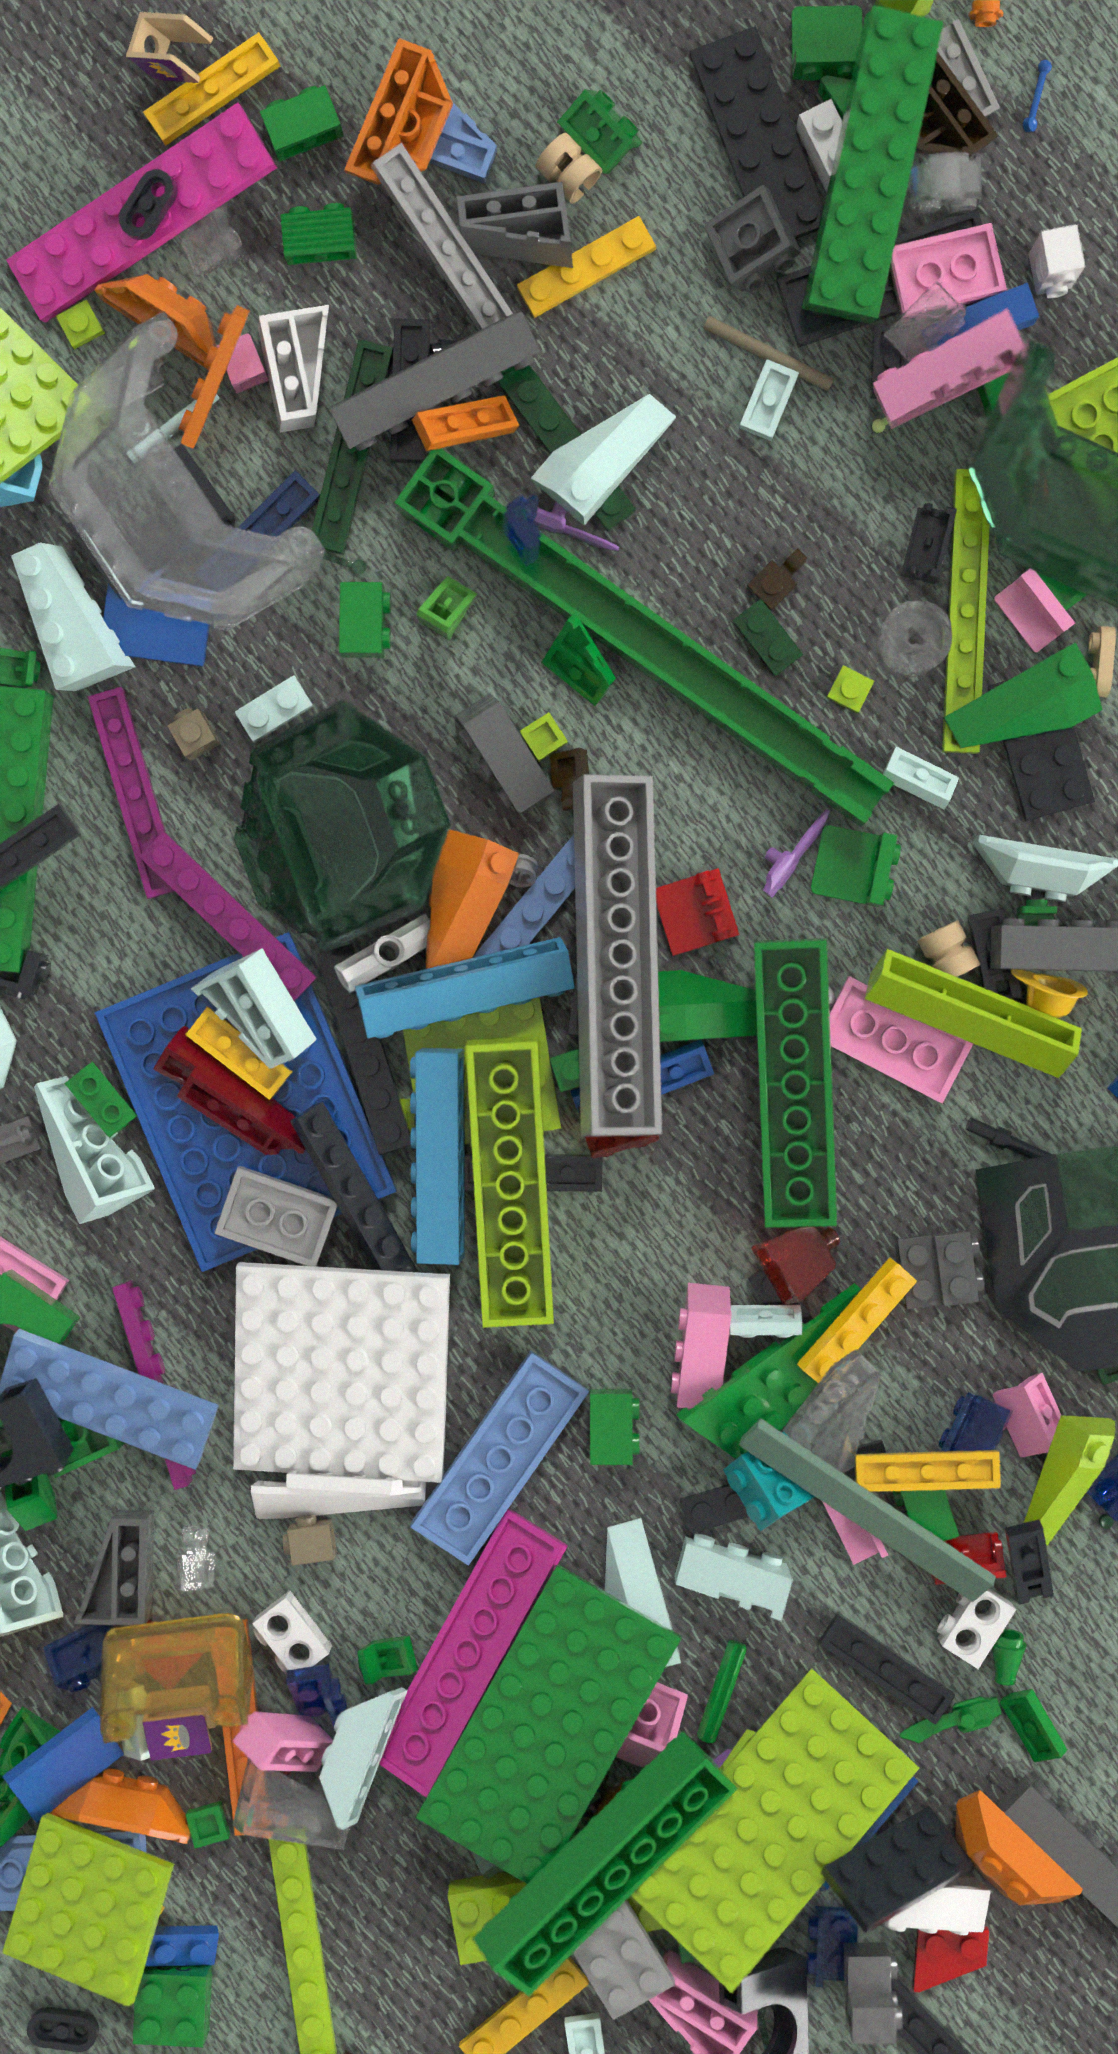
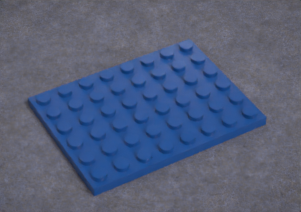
(199, 1154)

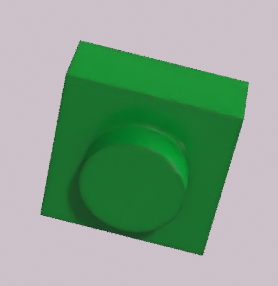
(207, 1824)

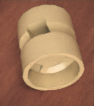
(580, 170)
(948, 951)

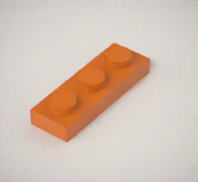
(465, 422)

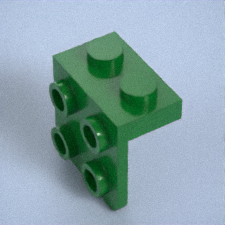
(825, 41)
(855, 865)

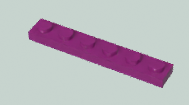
(130, 780)
(224, 911)
(148, 1364)

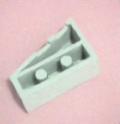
(259, 1007)
(734, 1574)

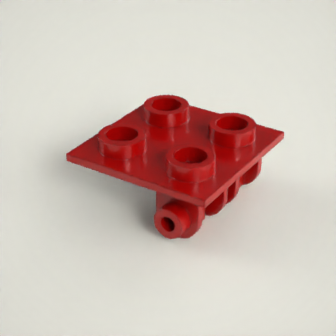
(695, 912)

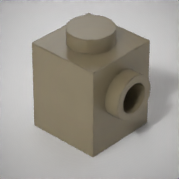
(193, 733)
(310, 1540)

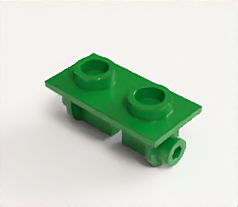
(100, 1100)

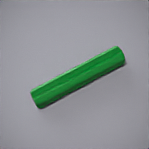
(721, 1691)

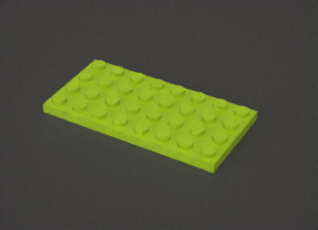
(801, 1800)

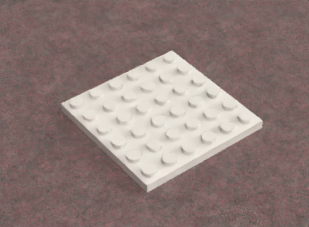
(340, 1371)

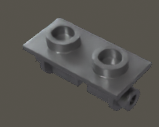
(17, 1139)

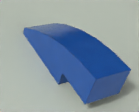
(1016, 300)

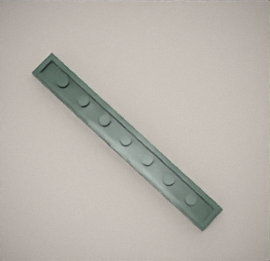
(867, 1510)

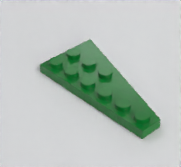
(765, 1386)

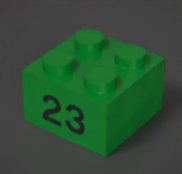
(173, 2006)

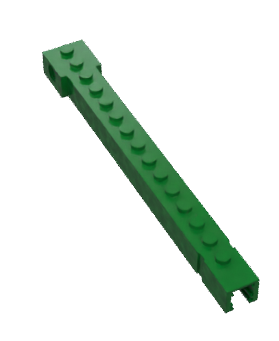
(460, 509)

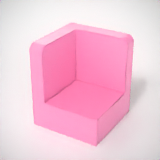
(245, 366)

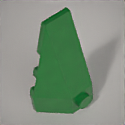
(1037, 701)
(703, 1007)
(19, 1741)

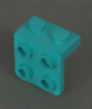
(764, 1490)

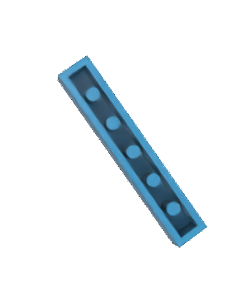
(464, 988)
(439, 1156)

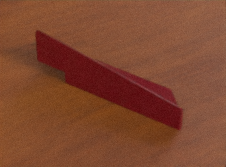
(227, 1097)

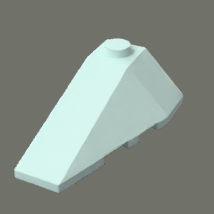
(597, 461)
(90, 1164)
(633, 1575)
(24, 1594)

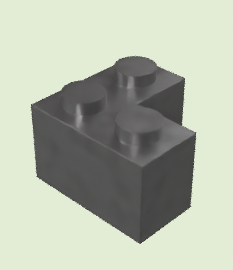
(868, 1997)

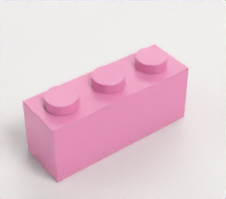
(283, 1742)

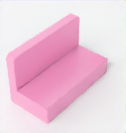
(1033, 610)
(1033, 1415)
(857, 1541)

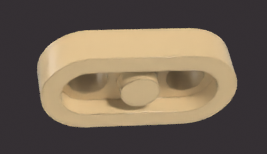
(1103, 647)

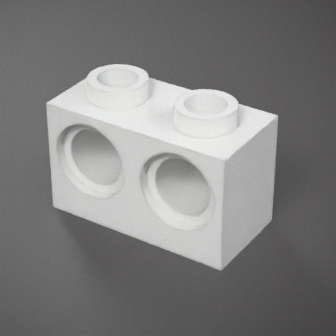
(984, 1627)
(300, 1630)

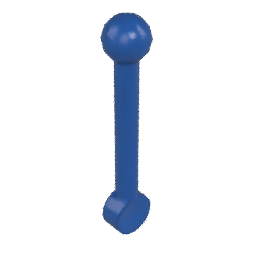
(1030, 122)

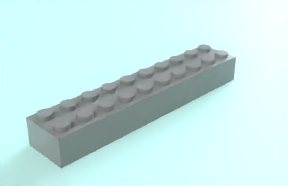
(617, 956)

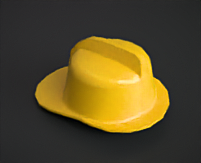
(1050, 993)

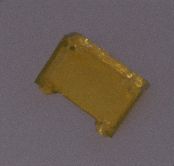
(175, 1668)

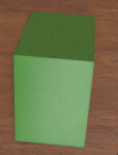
(446, 607)

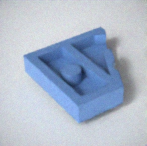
(464, 147)

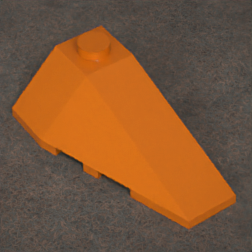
(465, 895)

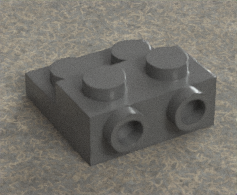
(752, 240)
(942, 1268)

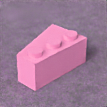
(703, 1343)
(696, 2013)

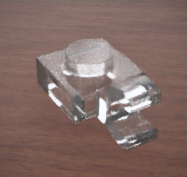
(195, 1566)

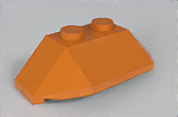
(405, 110)
(146, 297)
(127, 1805)
(1009, 1855)

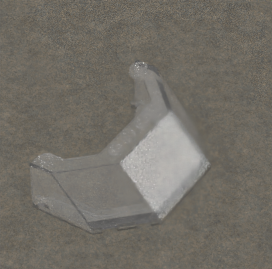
(146, 510)

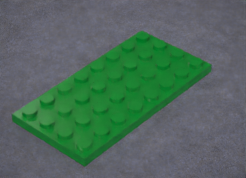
(548, 1726)

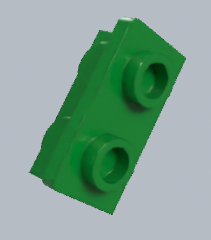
(599, 129)

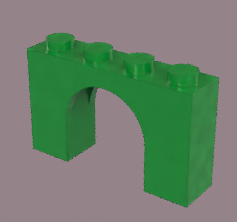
(33, 1310)

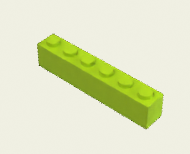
(973, 1013)

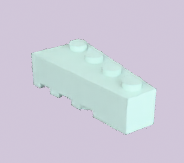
(67, 621)

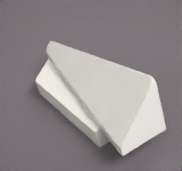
(332, 1495)

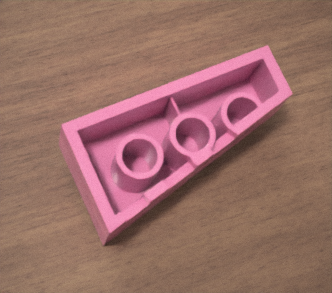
(949, 370)

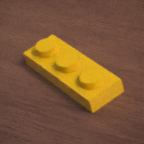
(222, 1042)

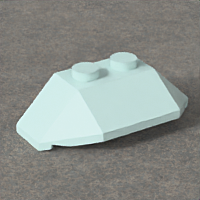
(1042, 867)
(356, 1754)

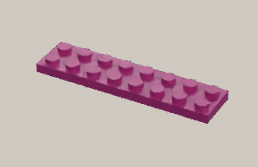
(91, 245)
(470, 1649)

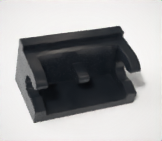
(928, 543)

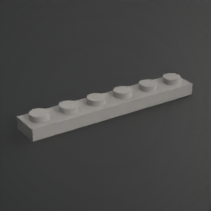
(440, 237)

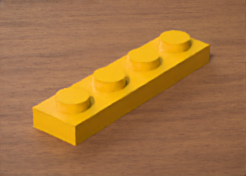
(216, 88)
(590, 266)
(858, 1319)
(928, 1470)
(525, 2012)

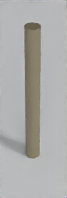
(767, 352)

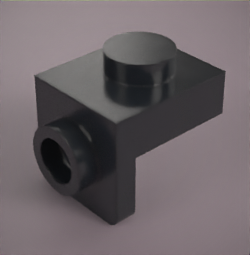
(34, 971)

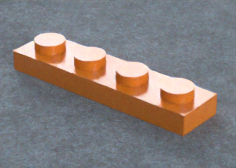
(217, 361)

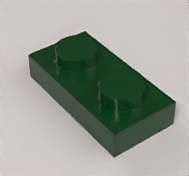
(767, 637)

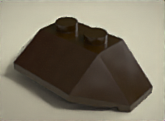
(951, 117)

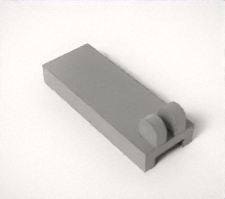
(961, 59)

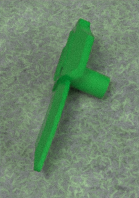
(966, 1714)

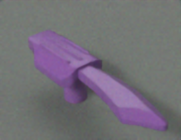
(555, 522)
(786, 862)

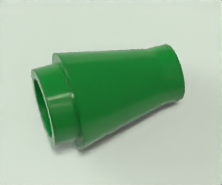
(1008, 1656)

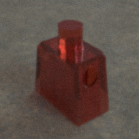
(797, 1260)

